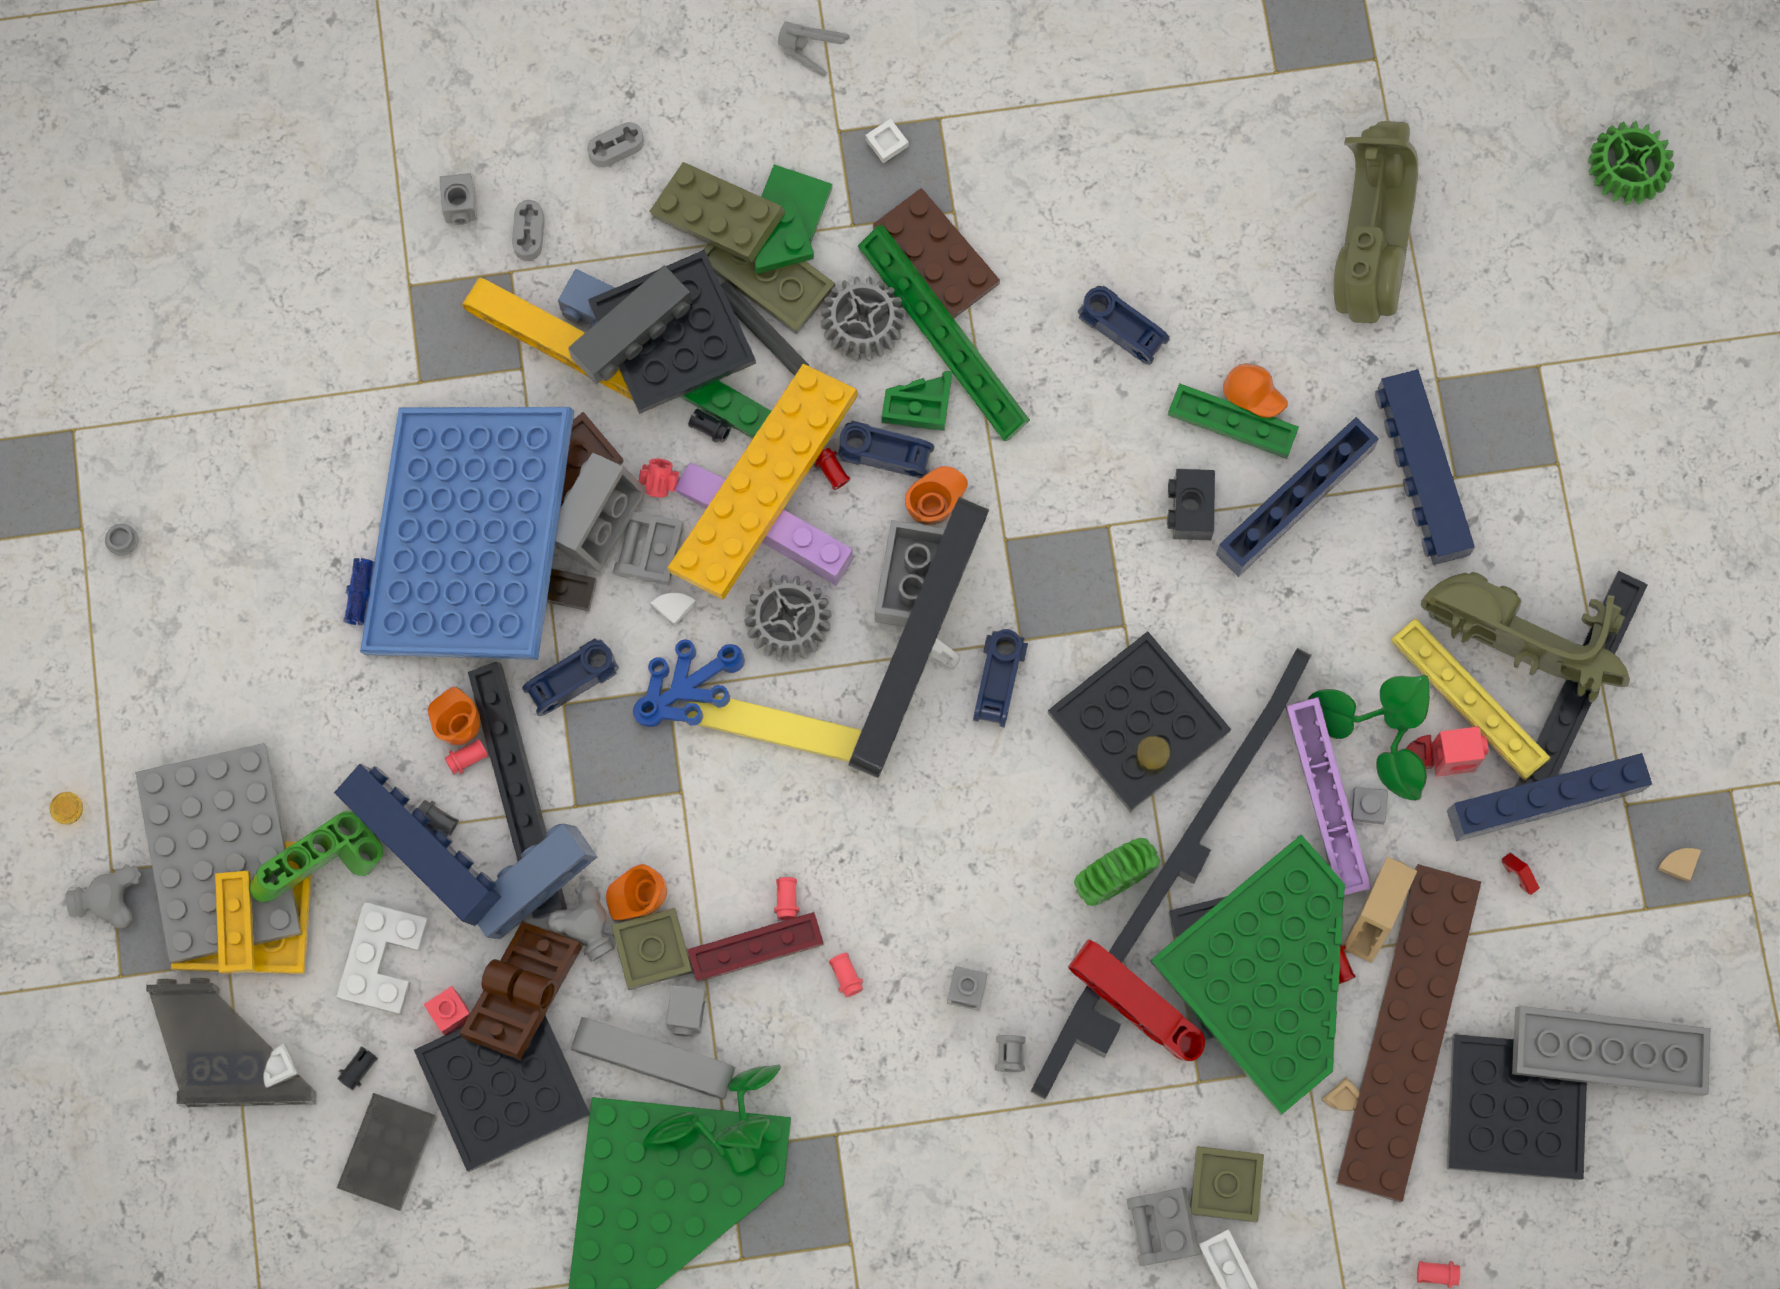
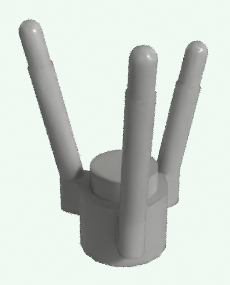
(795, 36)

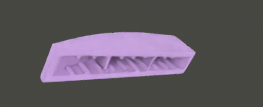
(787, 535)
(1327, 794)

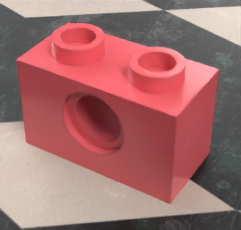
(1458, 751)

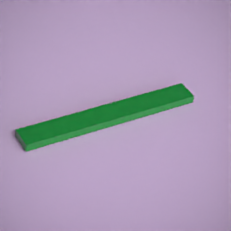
(944, 333)

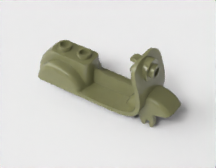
(1379, 223)
(1489, 615)

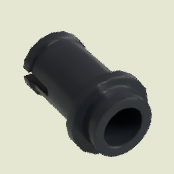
(715, 428)
(357, 1068)

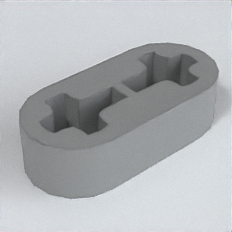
(614, 143)
(521, 229)

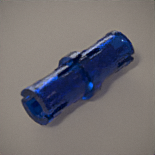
(358, 591)

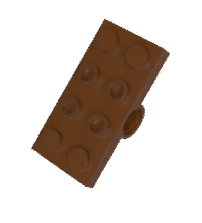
(520, 989)

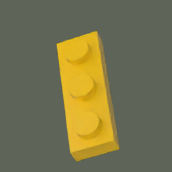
(234, 922)

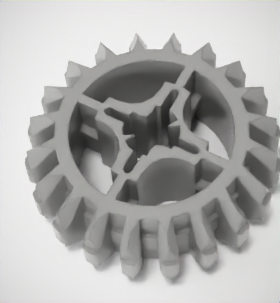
(884, 305)
(801, 611)

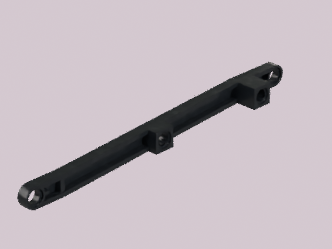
(1090, 1027)

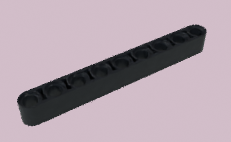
(918, 637)

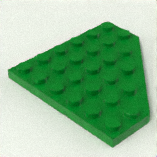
(1268, 972)
(662, 1203)

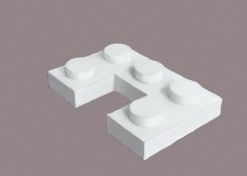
(373, 933)

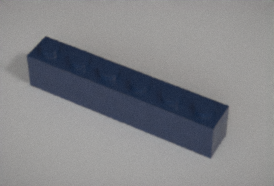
(1425, 467)
(1297, 496)
(1549, 797)
(417, 844)

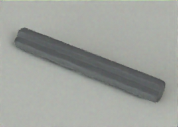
(763, 330)

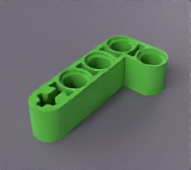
(310, 860)

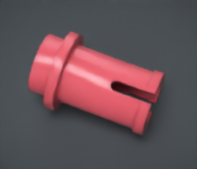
(466, 757)
(786, 898)
(846, 975)
(1438, 1273)

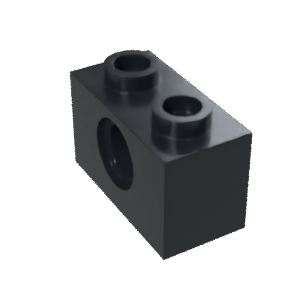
(1194, 485)

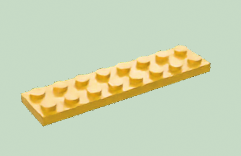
(763, 481)

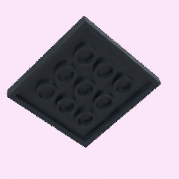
(692, 349)
(1130, 700)
(498, 1100)
(1510, 1119)

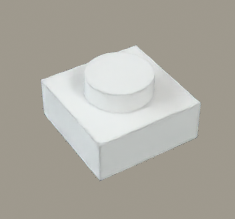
(886, 140)

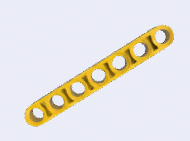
(530, 326)

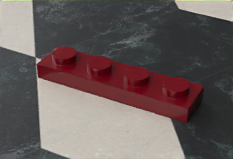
(755, 947)

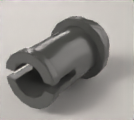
(439, 818)

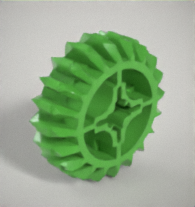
(1639, 182)
(1117, 871)

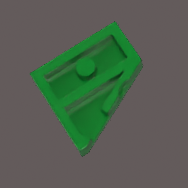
(786, 244)
(918, 403)

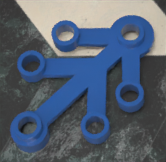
(685, 686)

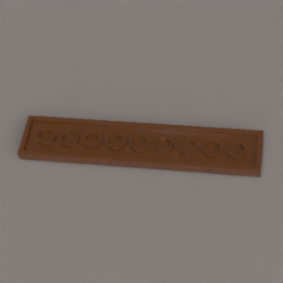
(1408, 1033)

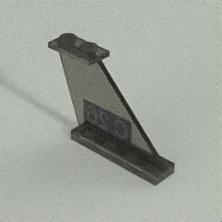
(215, 1051)

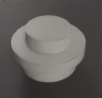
(121, 539)

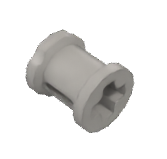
(1010, 1053)

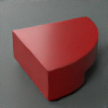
(1423, 748)
(1523, 871)

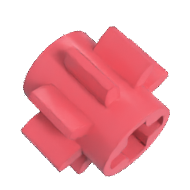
(658, 477)

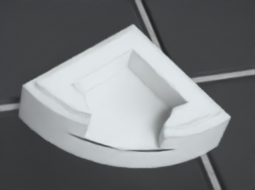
(673, 606)
(944, 654)
(279, 1067)

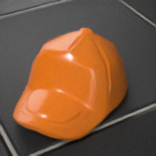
(1254, 390)
(935, 495)
(454, 717)
(636, 893)

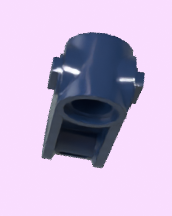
(1123, 324)
(885, 450)
(571, 677)
(999, 677)

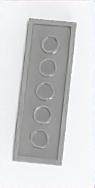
(1611, 1051)

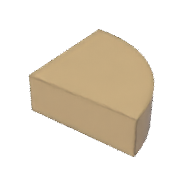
(1680, 863)
(1343, 1096)

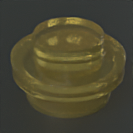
(1153, 752)
(66, 808)

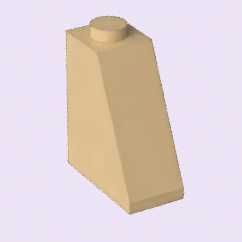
(1380, 909)

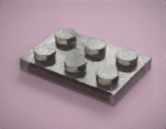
(387, 1152)

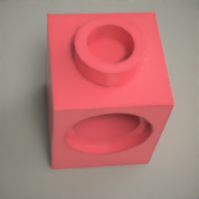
(448, 1011)

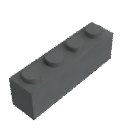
(631, 325)

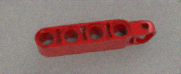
(1137, 1001)

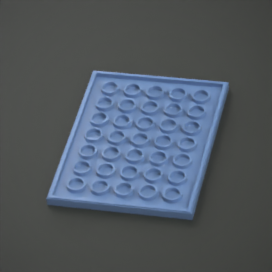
(468, 532)

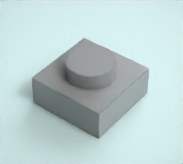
(1369, 805)

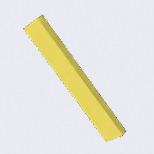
(1470, 699)
(780, 728)

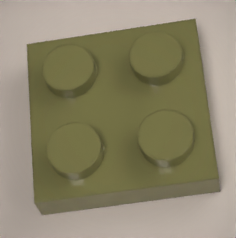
(651, 949)
(1226, 1184)

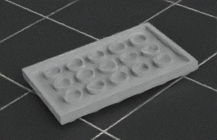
(210, 820)

